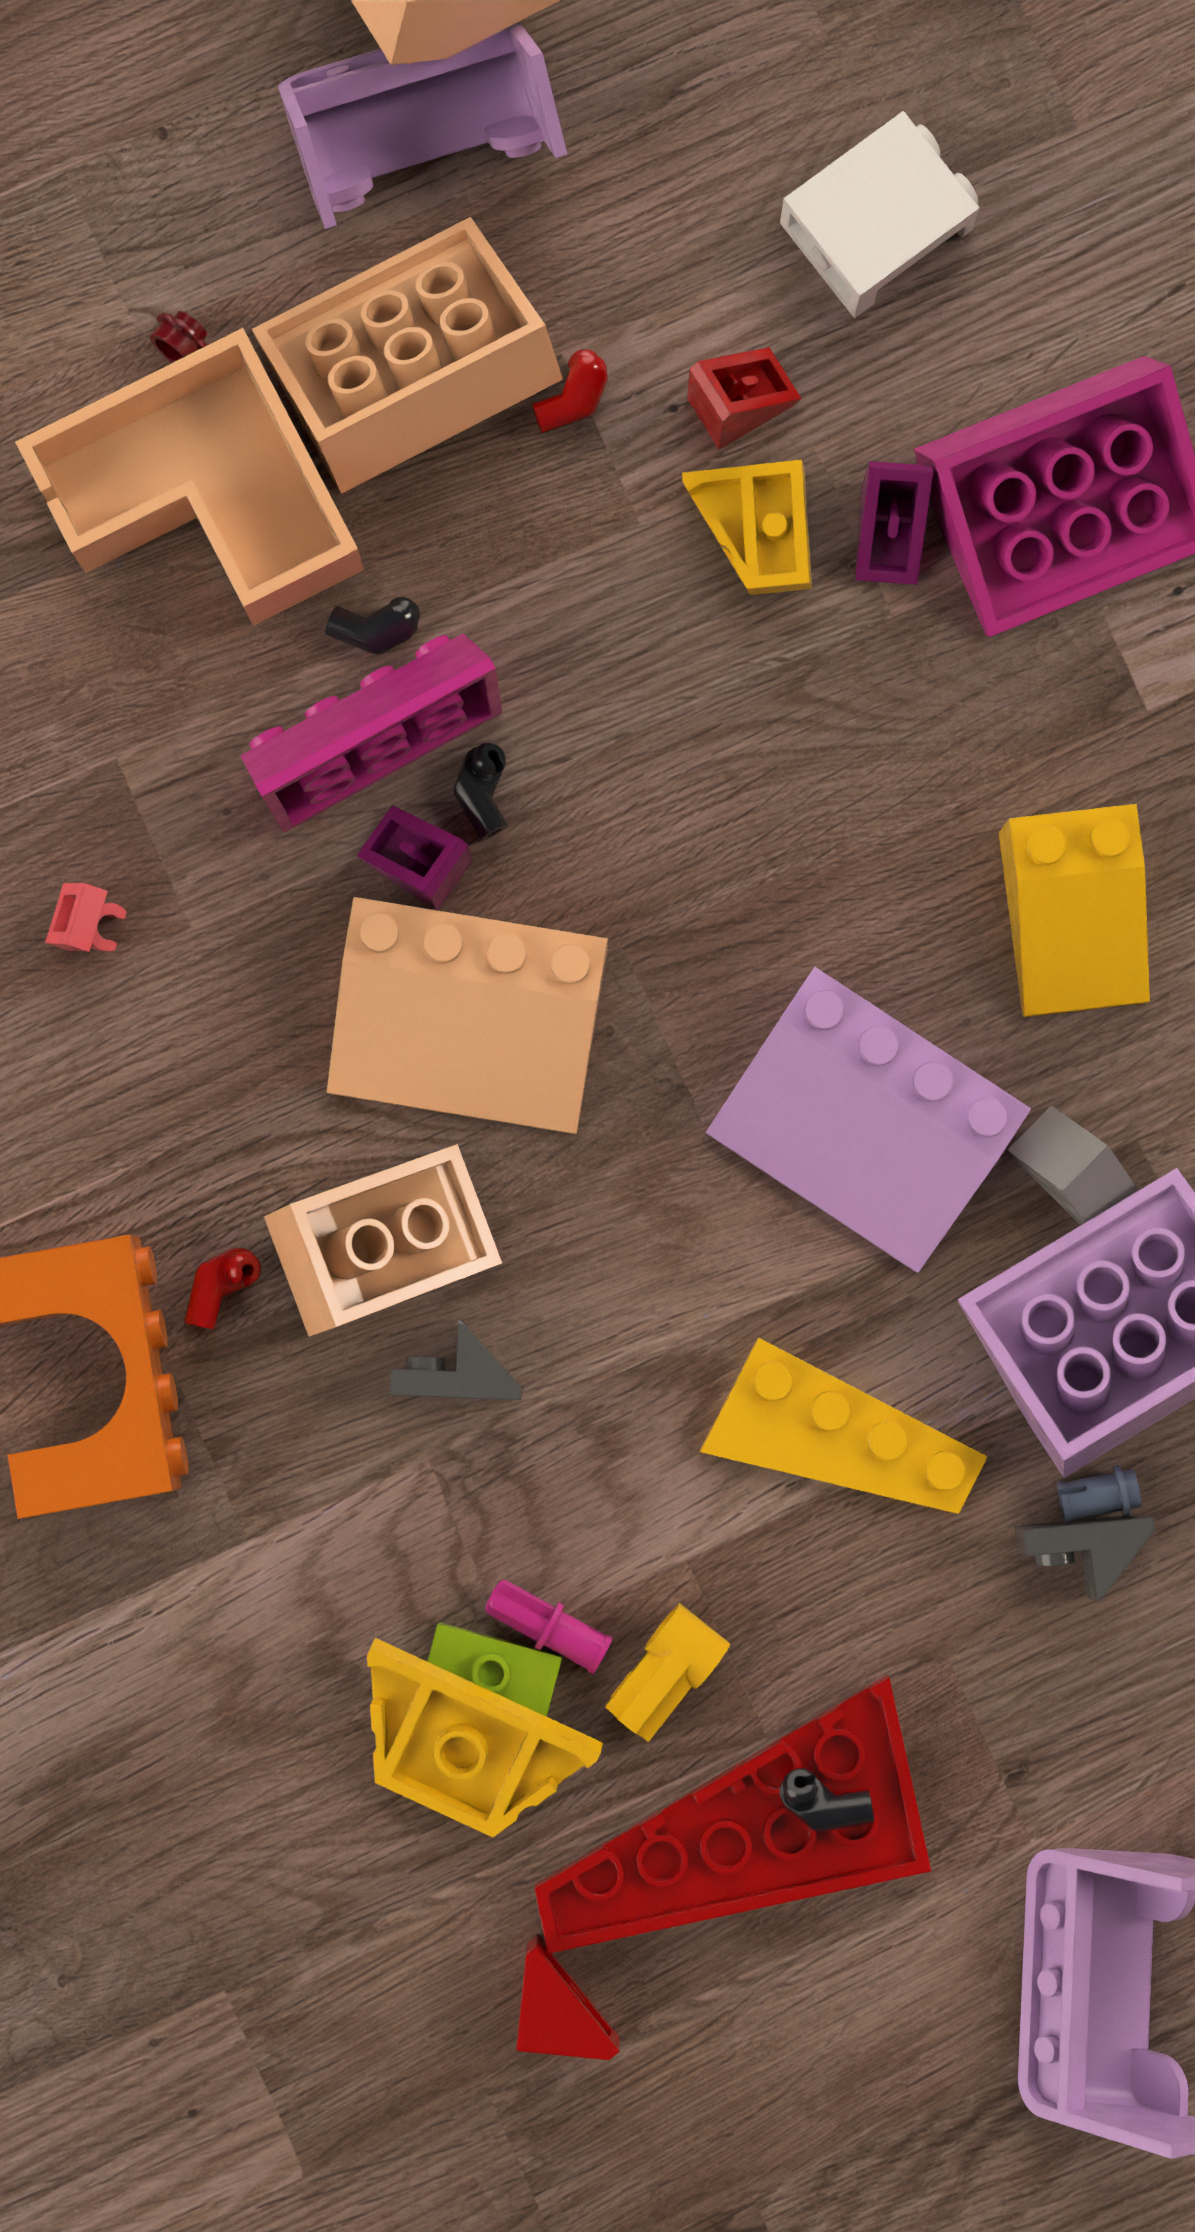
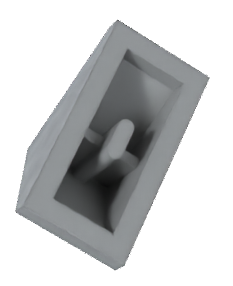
(1072, 1166)

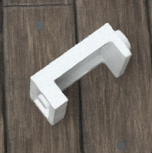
(878, 211)

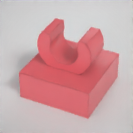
(78, 916)

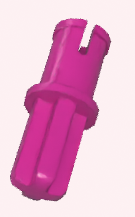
(548, 1625)

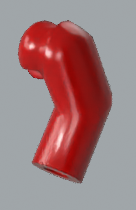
(579, 396)
(217, 1279)

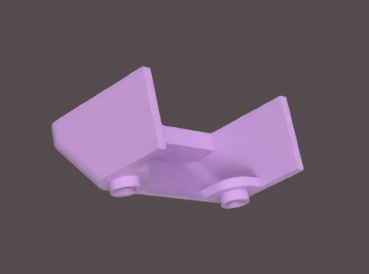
(381, 117)
(1091, 1992)

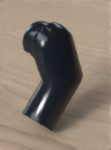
(378, 631)
(477, 785)
(820, 1807)

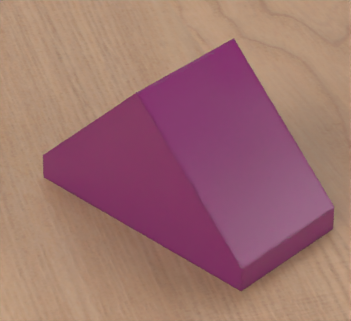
(892, 522)
(416, 856)

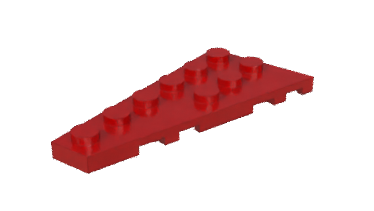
(737, 1843)

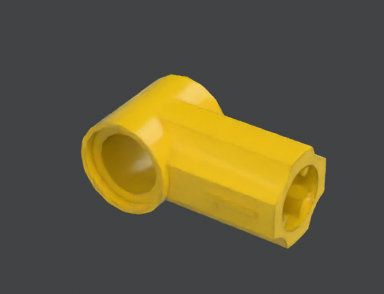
(677, 1658)

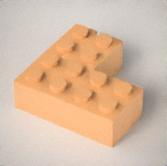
(205, 446)

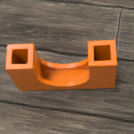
(137, 1447)

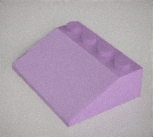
(867, 1120)
(1098, 1324)

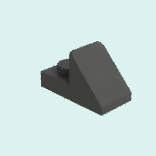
(476, 1374)
(1105, 1545)

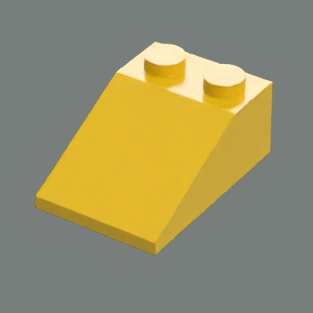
(1077, 909)

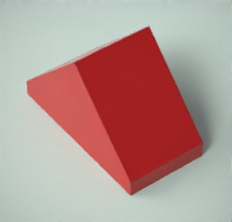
(739, 393)
(557, 2013)

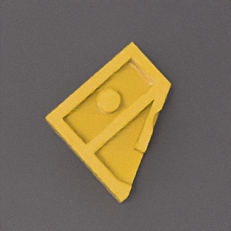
(758, 522)

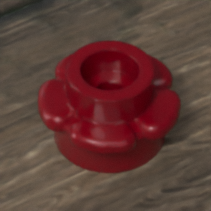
(178, 335)

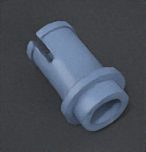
(1099, 1494)

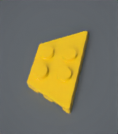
(464, 1744)

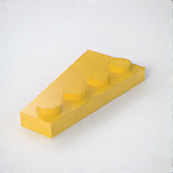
(825, 1430)

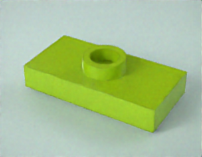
(498, 1665)

